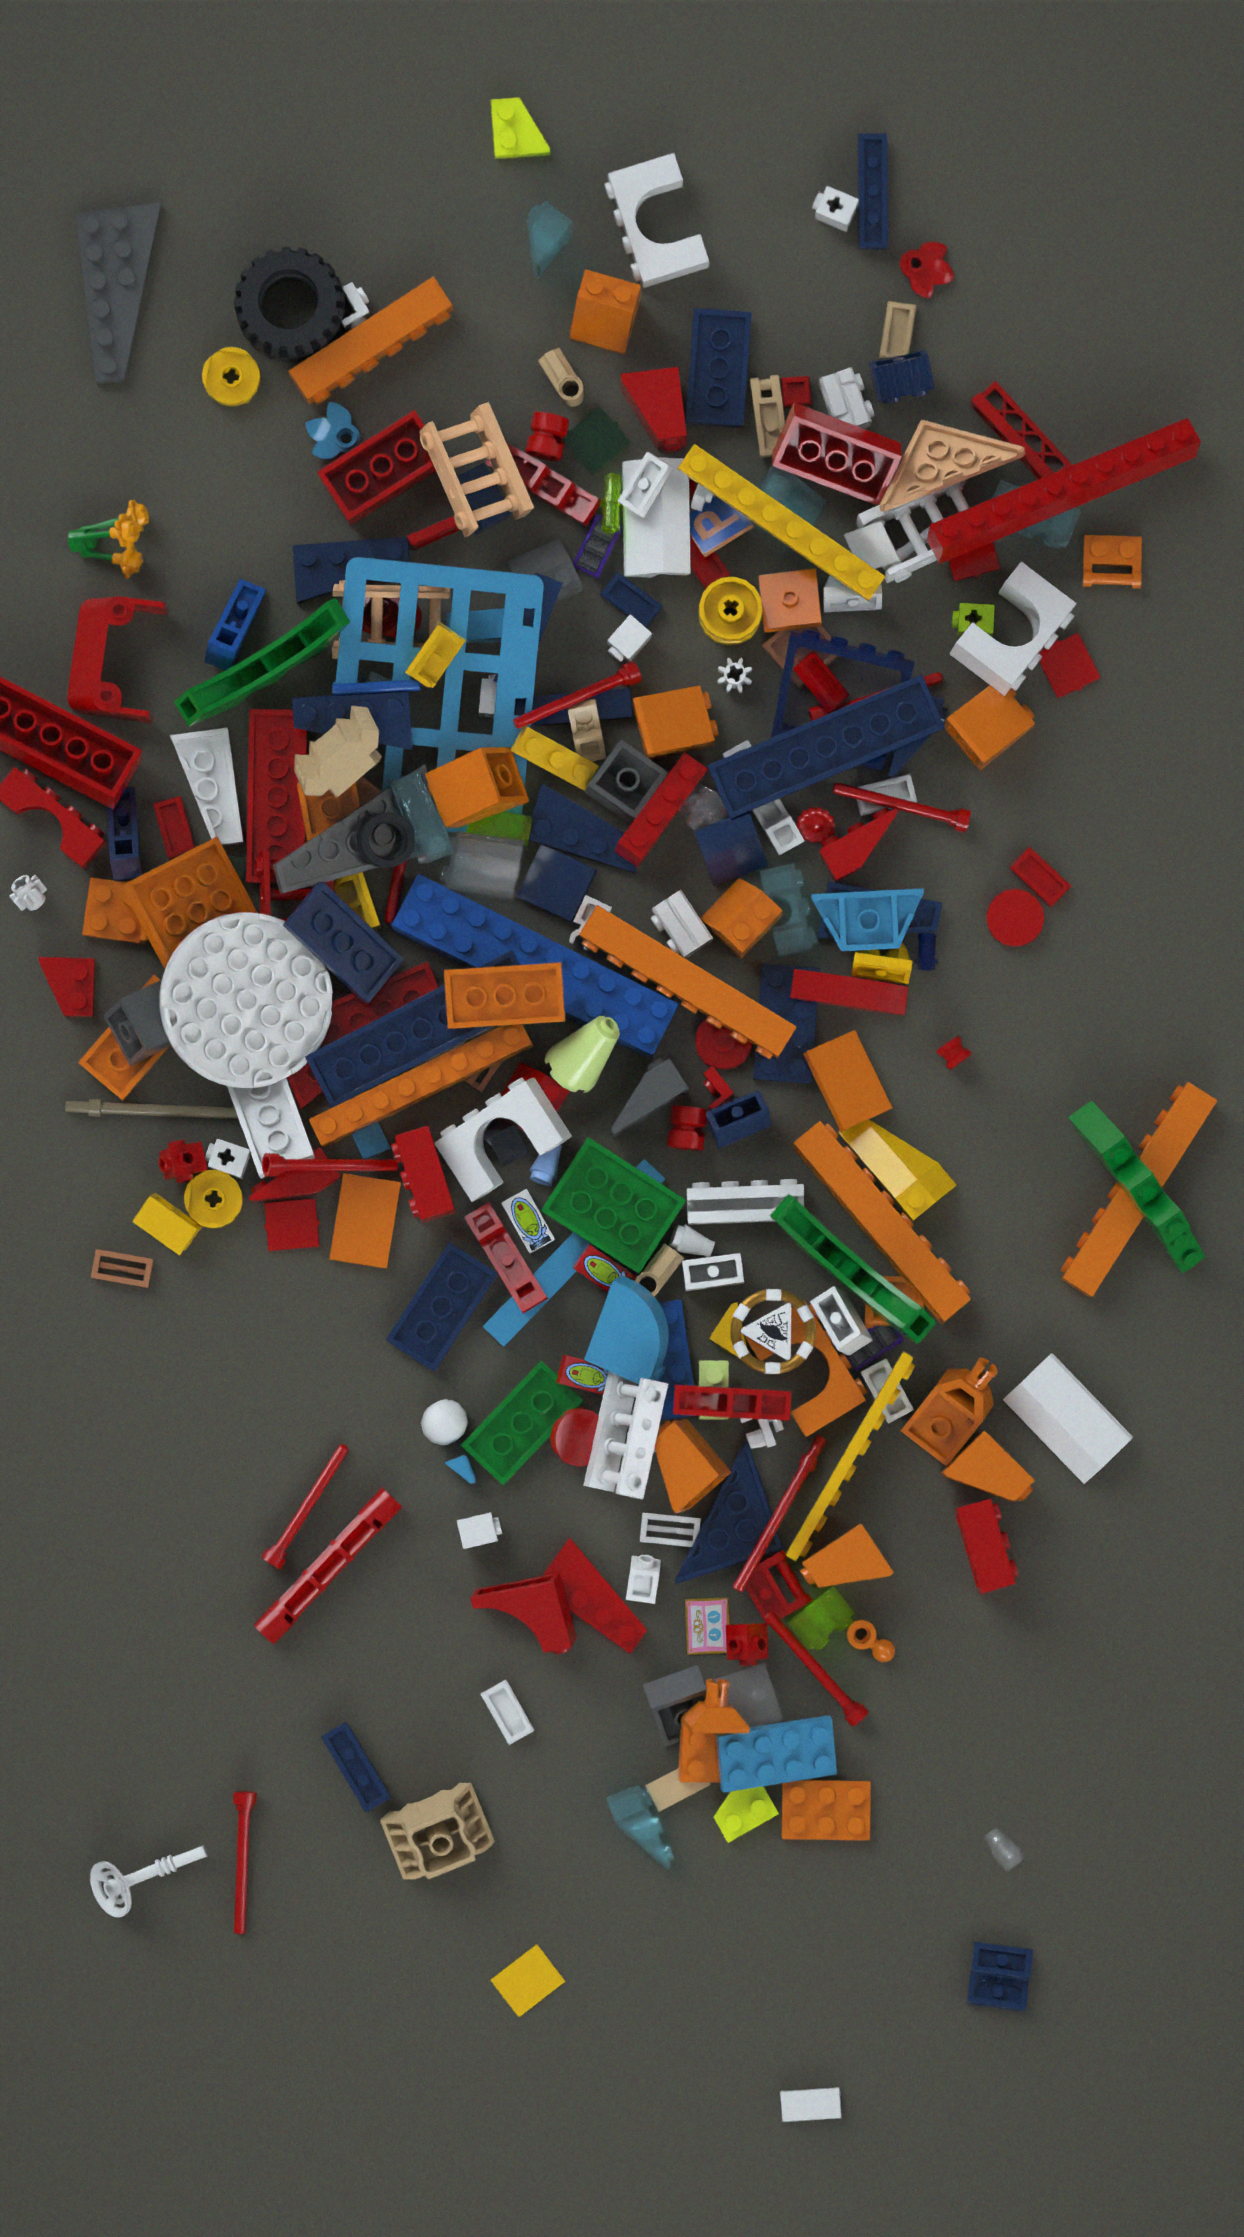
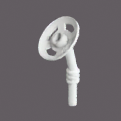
(120, 1884)

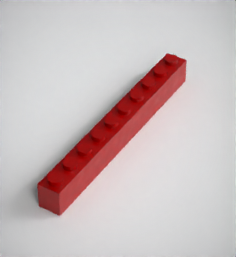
(1063, 490)

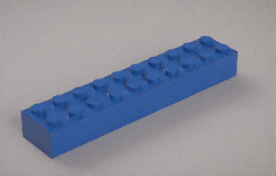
(477, 935)

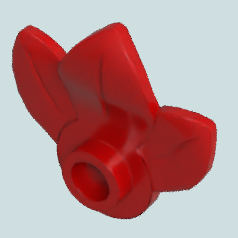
(930, 269)

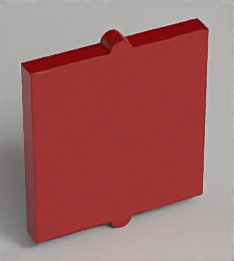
(974, 563)
(1068, 666)
(291, 1224)

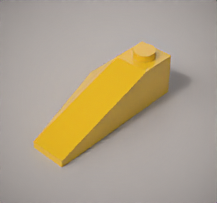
(902, 1170)

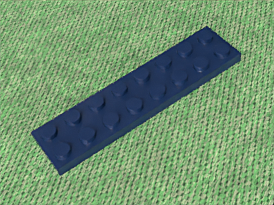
(826, 746)
(390, 1044)

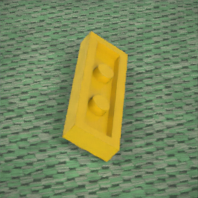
(554, 758)

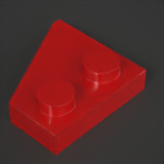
(71, 983)

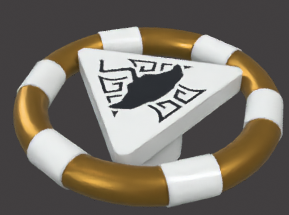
(773, 1331)

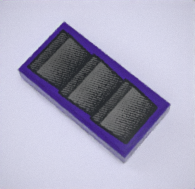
(595, 549)
(883, 1340)

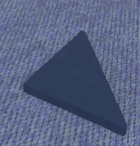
(732, 1522)

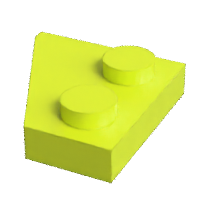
(515, 130)
(744, 1811)

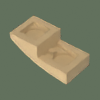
(587, 730)

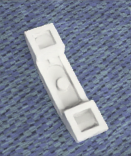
(774, 818)

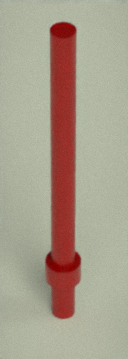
(806, 1464)

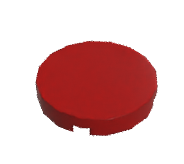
(1015, 918)
(719, 1048)
(574, 1436)

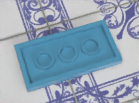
(776, 1754)

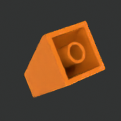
(605, 311)
(674, 722)
(989, 725)
(476, 786)
(741, 917)
(687, 1464)
(989, 1469)
(846, 1560)

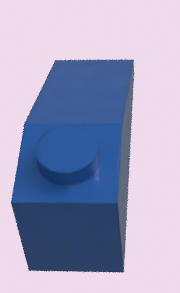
(234, 625)

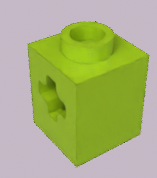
(982, 612)

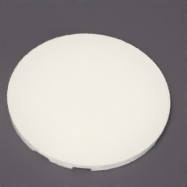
(245, 1001)

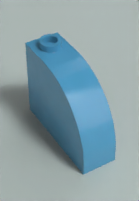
(630, 1333)

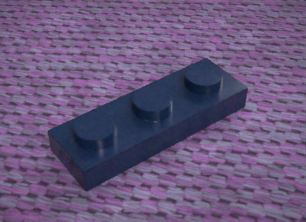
(356, 1767)

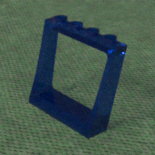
(839, 647)

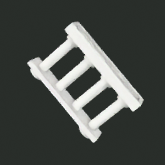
(899, 570)
(612, 1430)

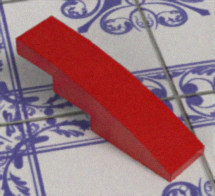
(554, 488)
(849, 992)
(732, 1402)

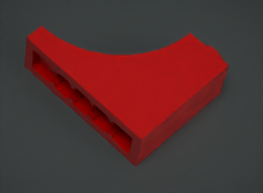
(537, 1603)

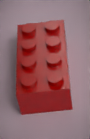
(836, 454)
(378, 469)

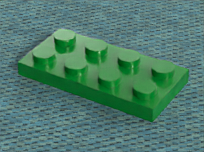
(520, 1423)

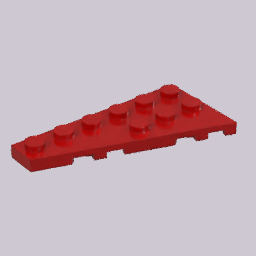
(351, 1014)

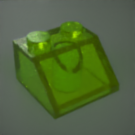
(821, 1618)

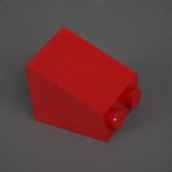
(658, 405)

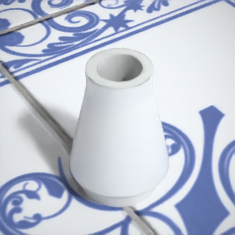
(689, 1241)

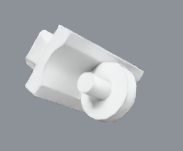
(764, 1435)

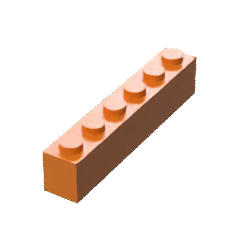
(371, 340)

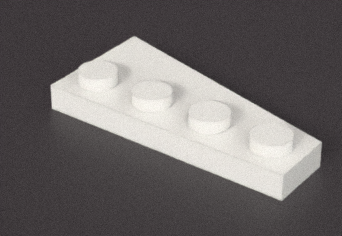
(211, 776)

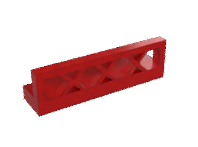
(1006, 433)

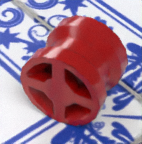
(953, 1052)

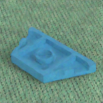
(868, 917)

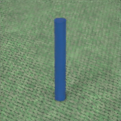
(376, 687)

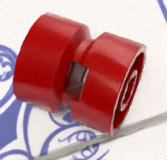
(547, 436)
(687, 1128)

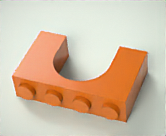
(841, 1390)

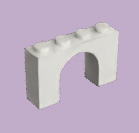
(652, 260)
(1003, 664)
(464, 1146)

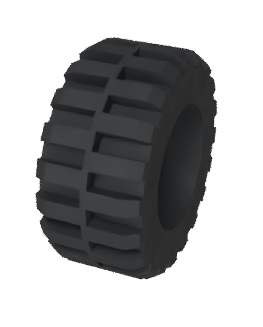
(281, 267)

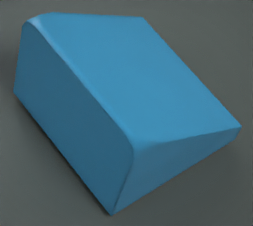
(371, 1141)
(463, 1468)

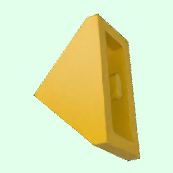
(721, 1334)

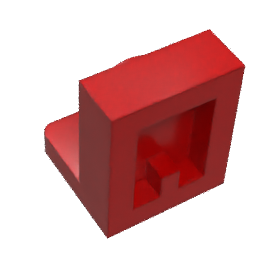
(715, 1084)

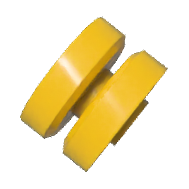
(734, 594)

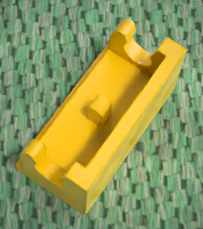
(435, 655)
(355, 894)
(167, 1223)

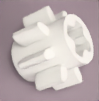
(731, 682)
(28, 892)

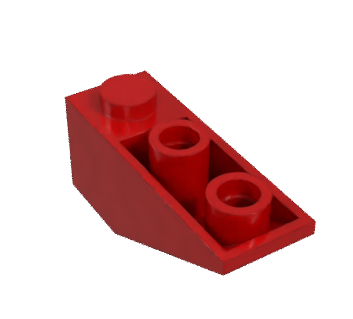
(851, 851)
(295, 1183)

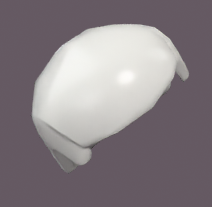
(444, 1422)

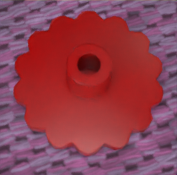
(815, 824)

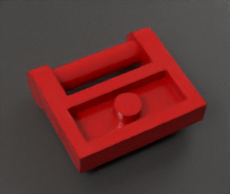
(766, 1592)

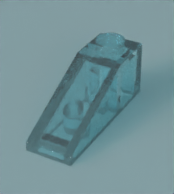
(419, 810)

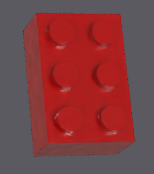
(423, 1174)
(986, 1545)

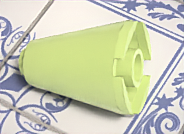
(583, 1054)

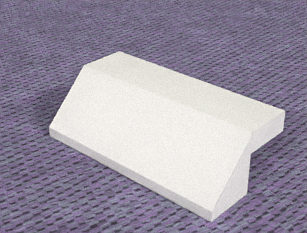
(662, 537)
(1068, 1418)

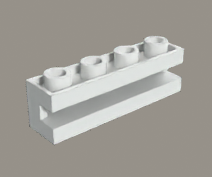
(738, 1203)

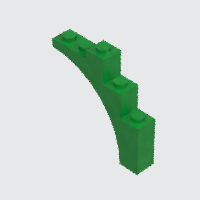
(265, 666)
(1139, 1185)
(852, 1271)

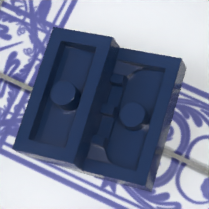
(730, 848)
(556, 883)
(999, 1976)

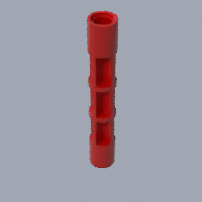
(327, 1566)

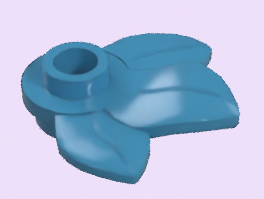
(329, 430)

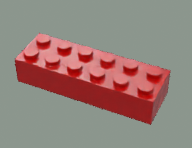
(65, 745)

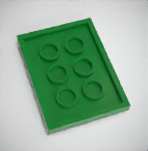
(613, 1205)

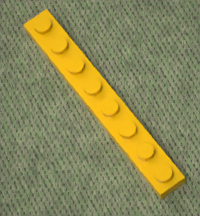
(781, 522)
(845, 1468)

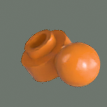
(882, 1649)

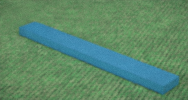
(551, 1278)

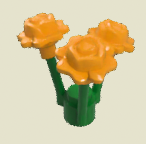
(125, 530)

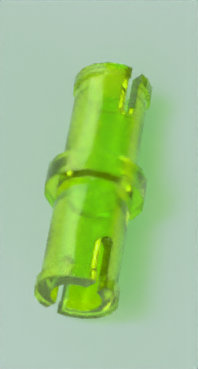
(610, 503)

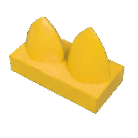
(892, 968)

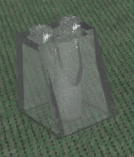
(484, 866)

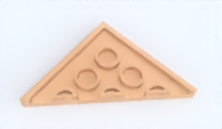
(941, 458)

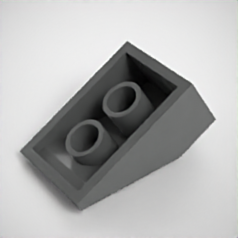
(655, 1091)

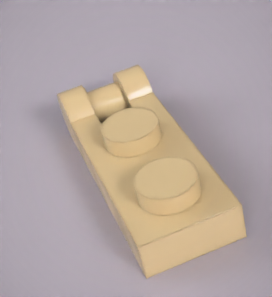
(767, 413)

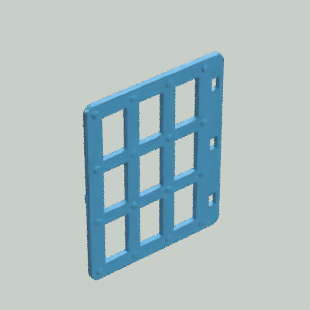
(514, 665)

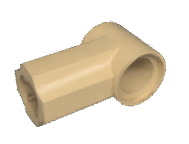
(561, 376)
(661, 1267)

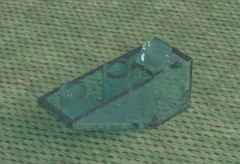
(634, 1818)

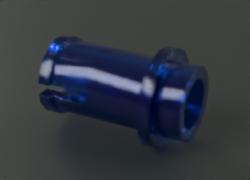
(926, 951)

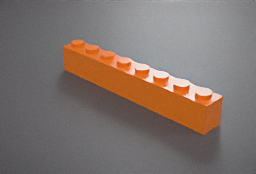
(687, 982)
(420, 1083)
(1121, 1216)
(881, 1222)

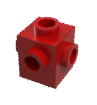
(182, 1160)
(747, 1643)

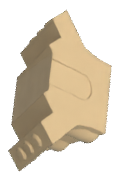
(339, 755)
(438, 1832)

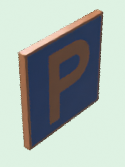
(716, 525)

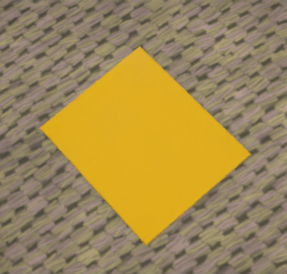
(527, 1980)

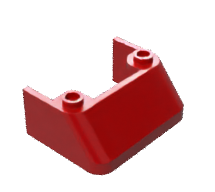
(86, 690)

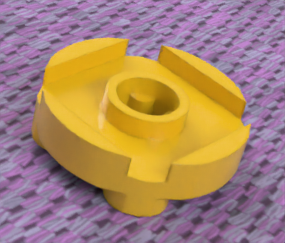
(242, 389)
(202, 1186)

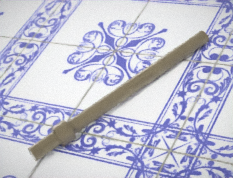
(96, 1108)

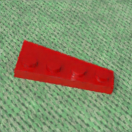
(594, 1599)

